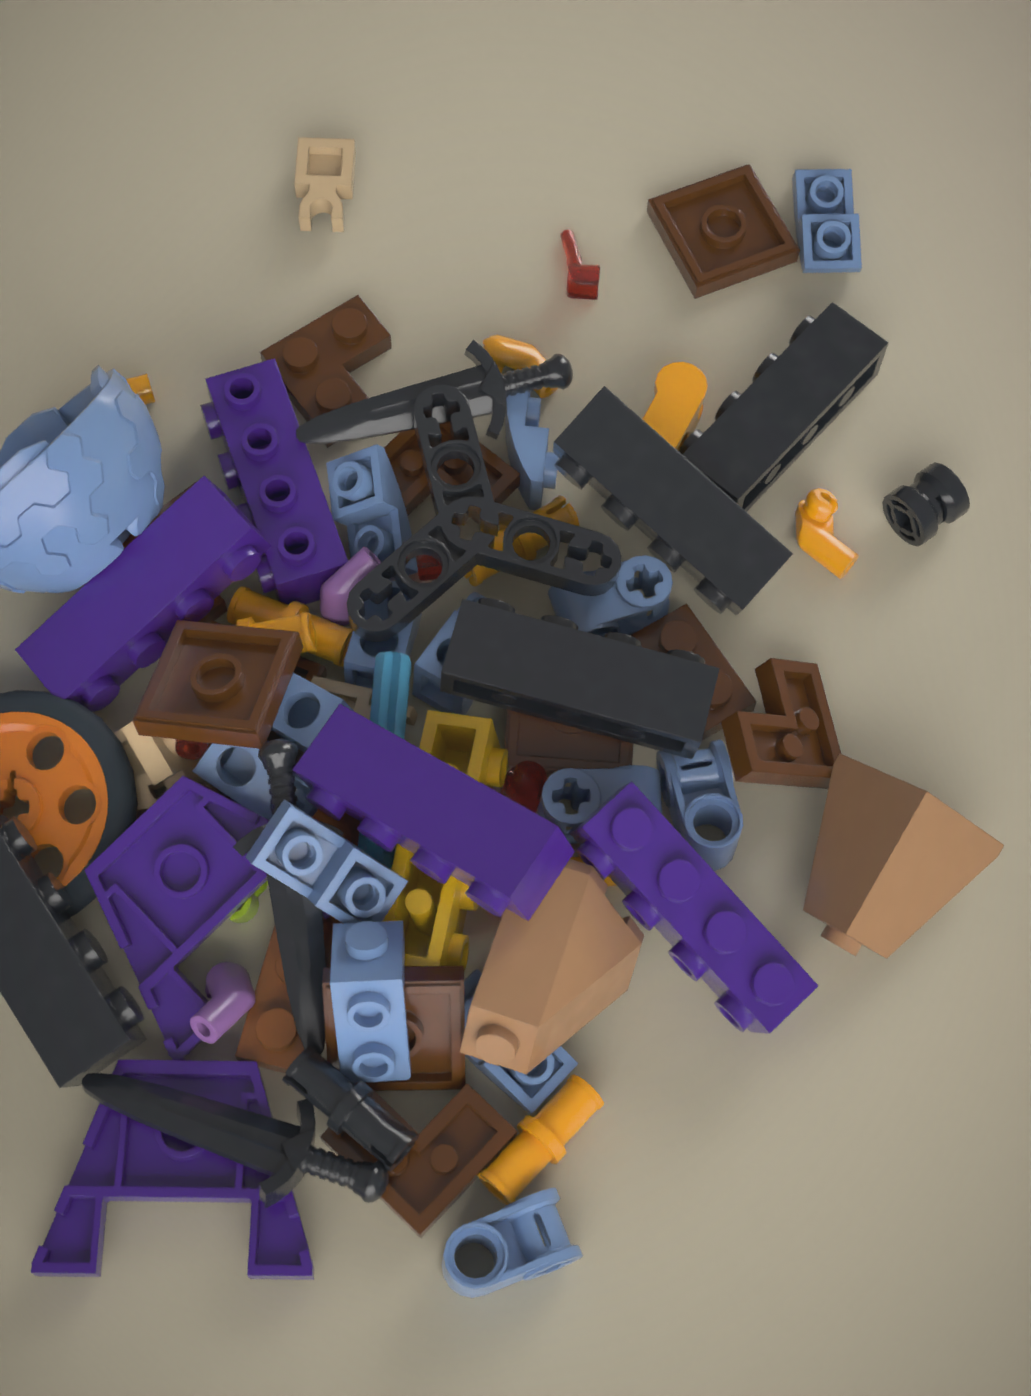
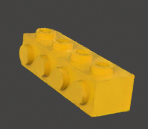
(432, 910)

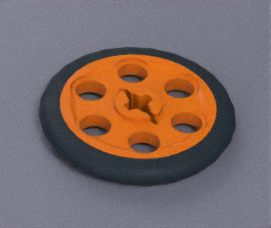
(90, 761)

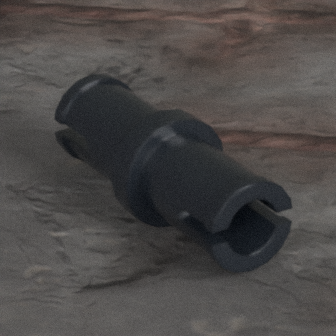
(350, 1108)

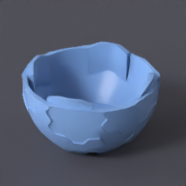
(77, 486)

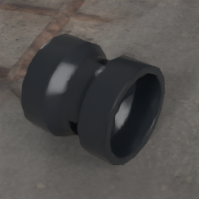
(924, 505)

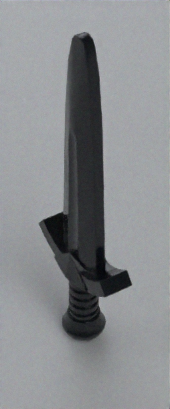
(394, 410)
(295, 916)
(240, 1135)

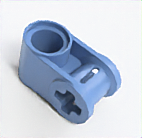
(621, 607)
(590, 790)
(700, 794)
(514, 1244)

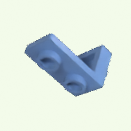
(370, 1001)

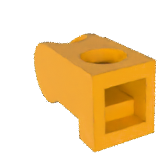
(677, 402)

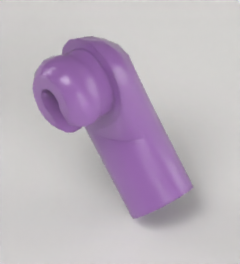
(336, 589)
(231, 998)

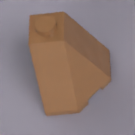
(888, 858)
(551, 972)

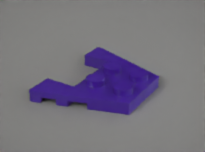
(170, 889)
(143, 1164)

